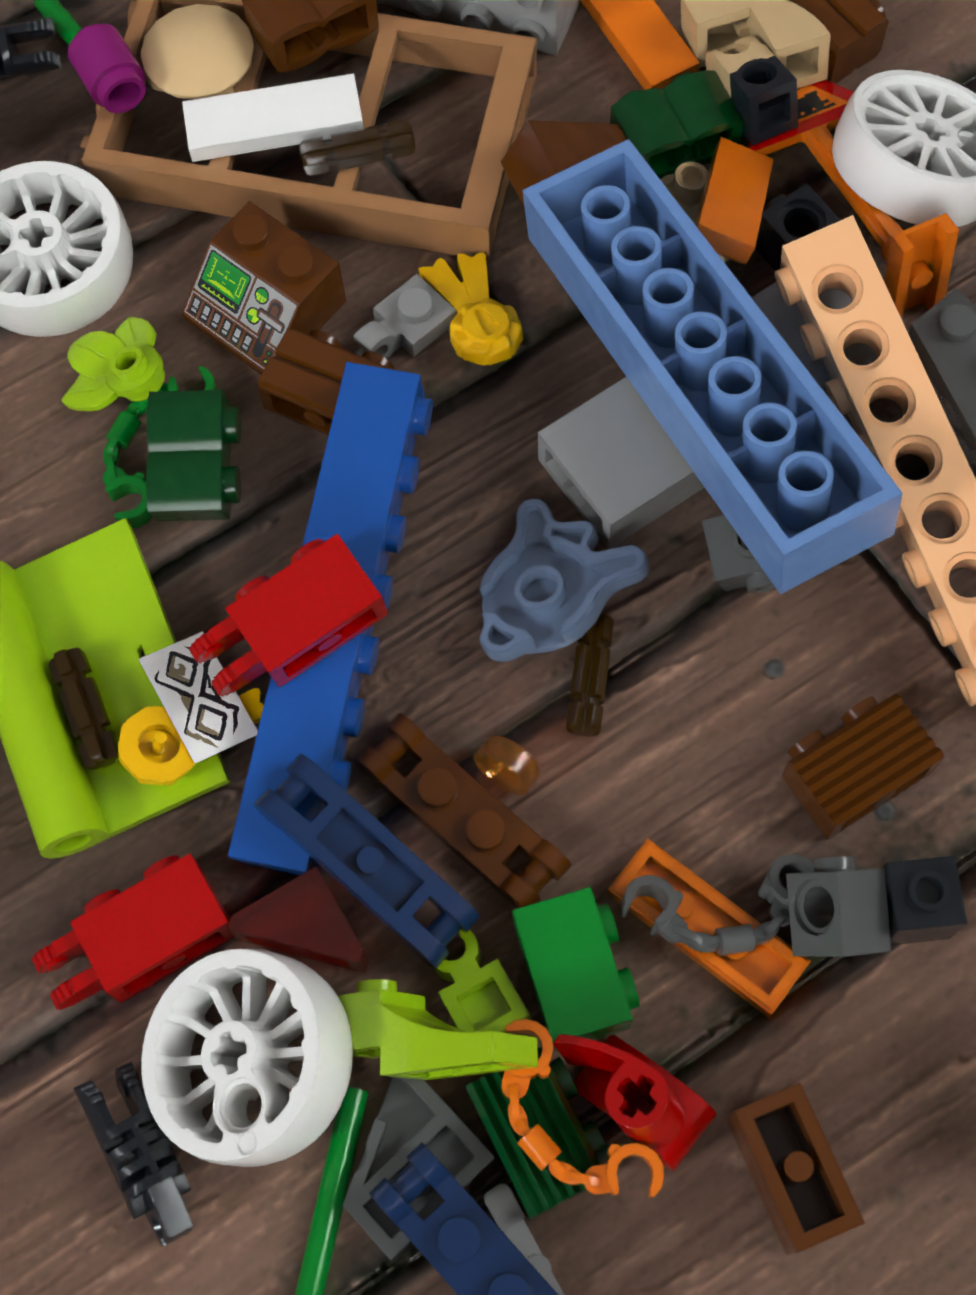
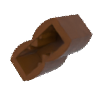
(303, 30)

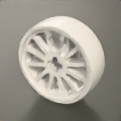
(910, 146)
(50, 249)
(247, 1058)

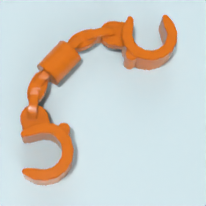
(541, 1147)

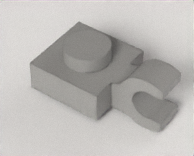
(406, 319)

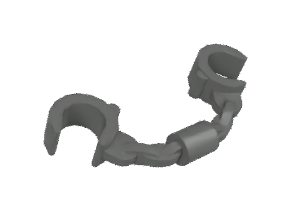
(726, 939)

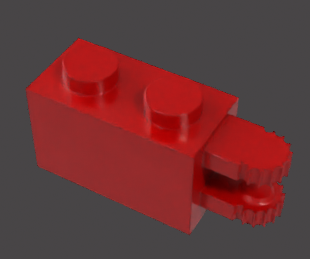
(293, 616)
(139, 933)

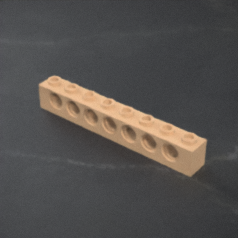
(841, 260)

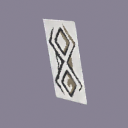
(197, 711)

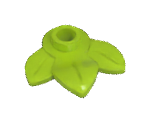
(114, 366)

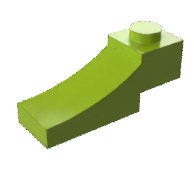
(419, 1044)

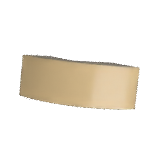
(781, 25)

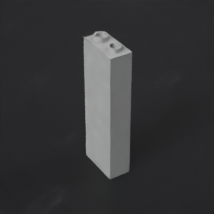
(620, 460)

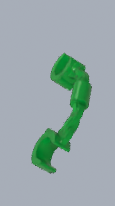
(119, 437)

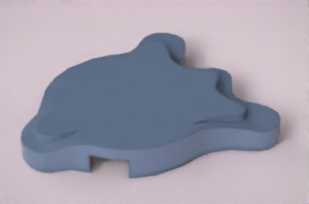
(550, 584)

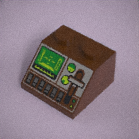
(259, 284)

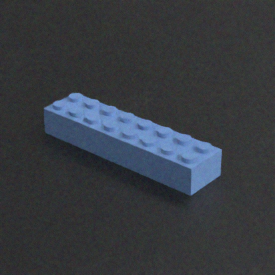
(711, 367)

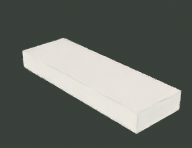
(271, 117)

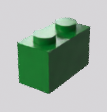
(573, 966)

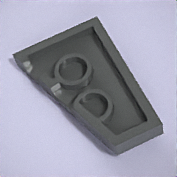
(948, 352)

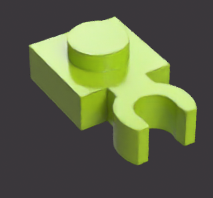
(479, 996)

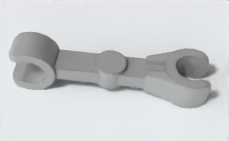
(511, 1221)

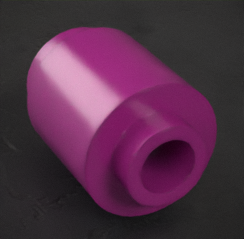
(107, 68)

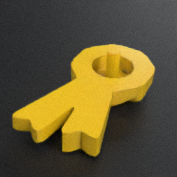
(482, 328)
(153, 748)

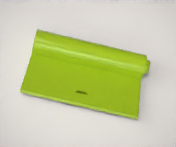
(104, 602)

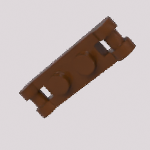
(462, 813)

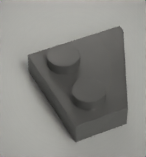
(408, 1117)

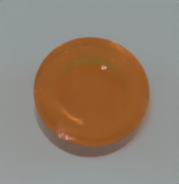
(507, 764)

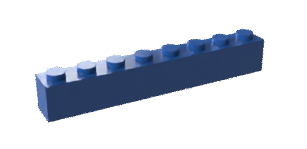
(360, 498)

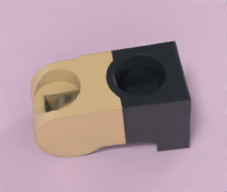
(758, 87)

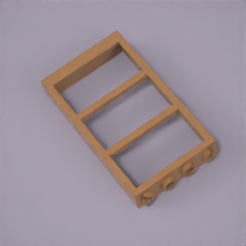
(341, 208)

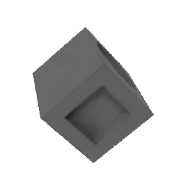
(838, 909)

